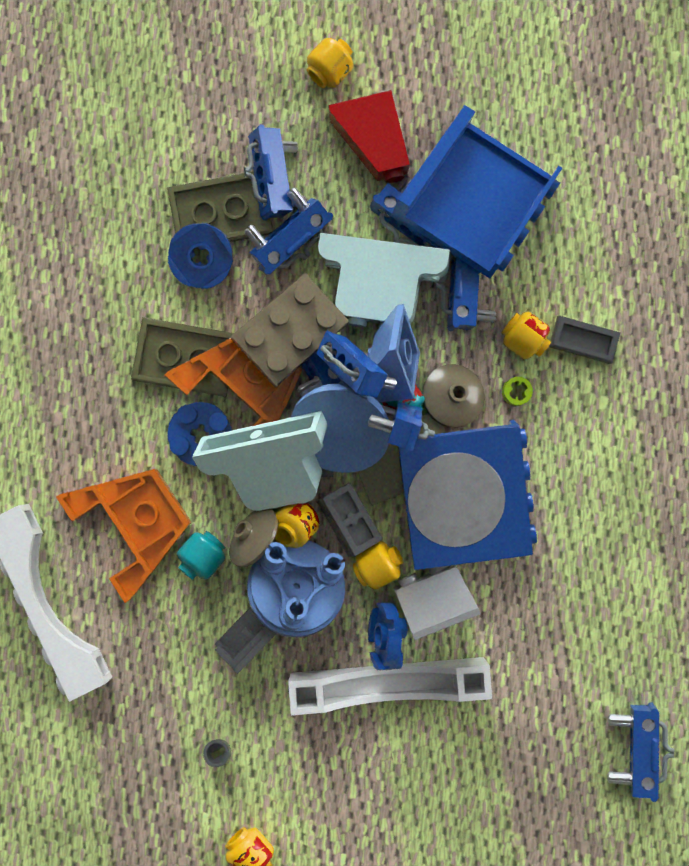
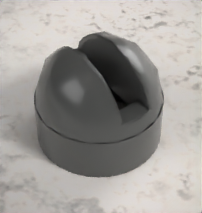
(213, 746)

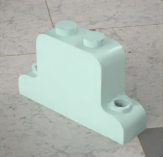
(380, 275)
(268, 461)

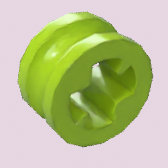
(507, 388)

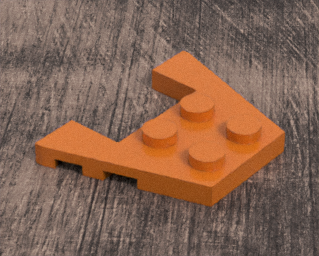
(240, 376)
(143, 514)

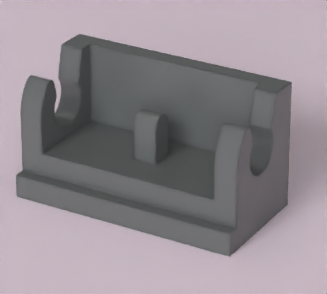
(349, 520)
(243, 641)

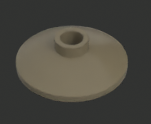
(442, 403)
(253, 537)

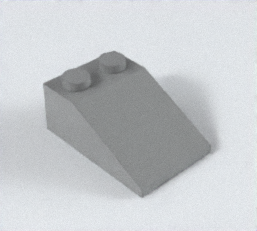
(435, 600)

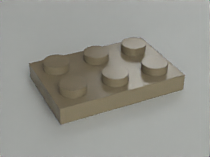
(289, 329)

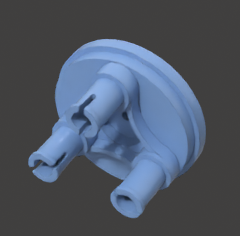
(348, 439)
(296, 588)

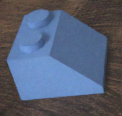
(397, 354)

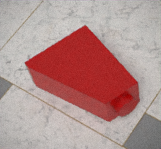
(373, 134)

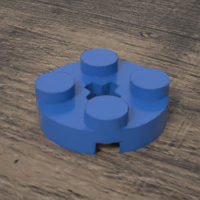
(204, 237)
(189, 418)
(386, 632)

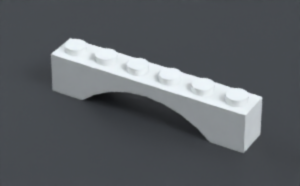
(75, 662)
(432, 680)

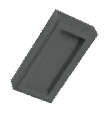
(584, 339)

